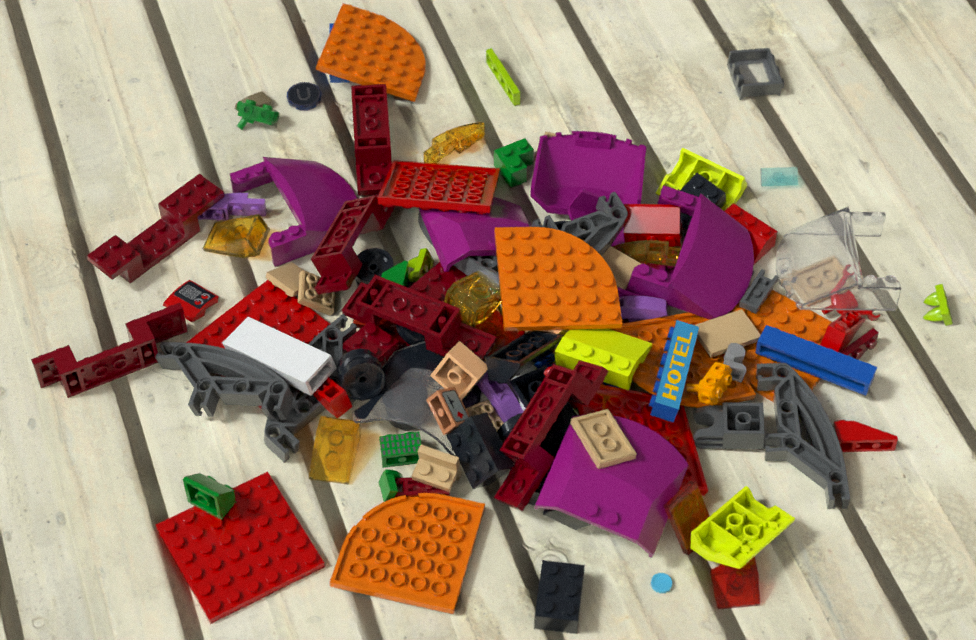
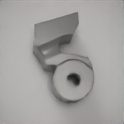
(734, 357)

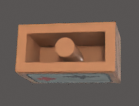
(447, 409)

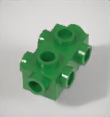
(251, 112)

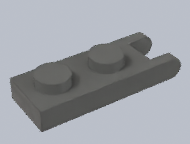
(758, 292)

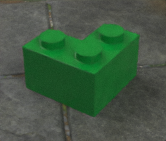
(514, 161)

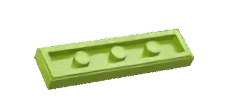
(503, 77)

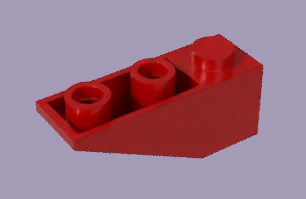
(842, 330)

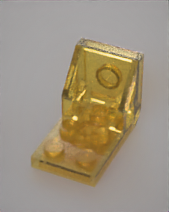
(475, 296)

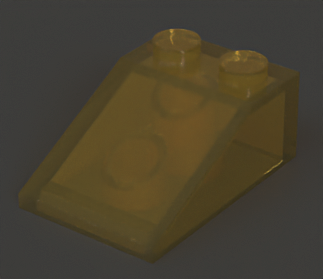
(238, 237)
(334, 450)

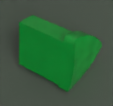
(388, 485)

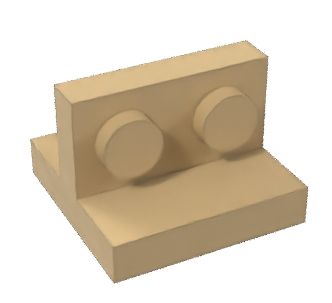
(437, 468)

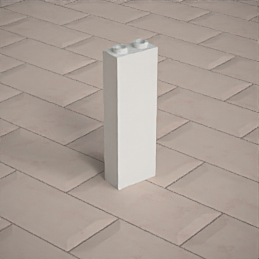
(290, 358)

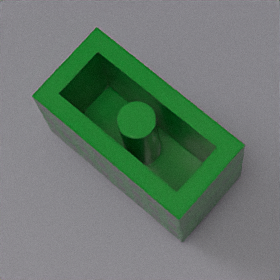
(399, 449)

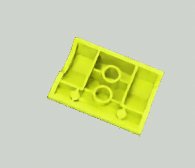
(691, 163)
(604, 348)
(739, 530)

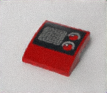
(193, 300)

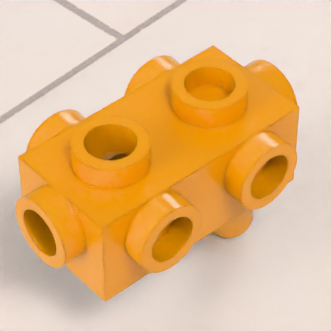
(713, 384)

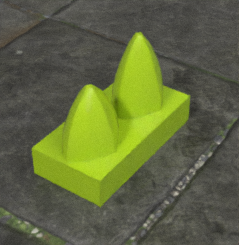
(420, 264)
(941, 312)

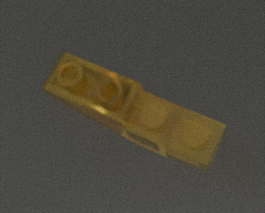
(455, 139)
(650, 252)

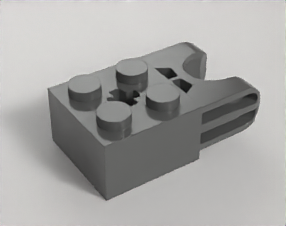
(730, 426)

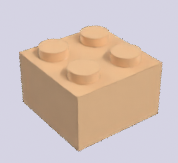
(460, 370)

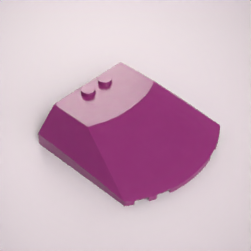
(586, 162)
(470, 234)
(620, 497)

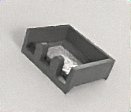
(754, 72)

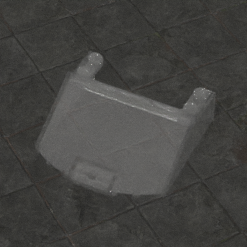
(823, 269)

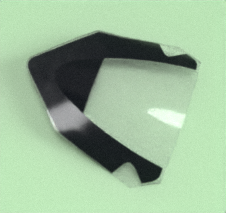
(406, 393)

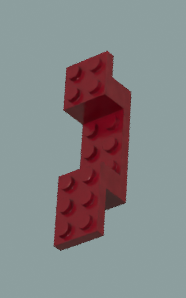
(371, 137)
(177, 225)
(335, 256)
(418, 312)
(383, 344)
(115, 362)
(533, 425)

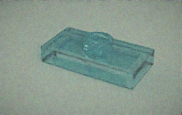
(779, 176)

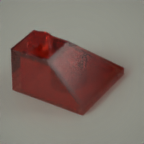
(736, 586)

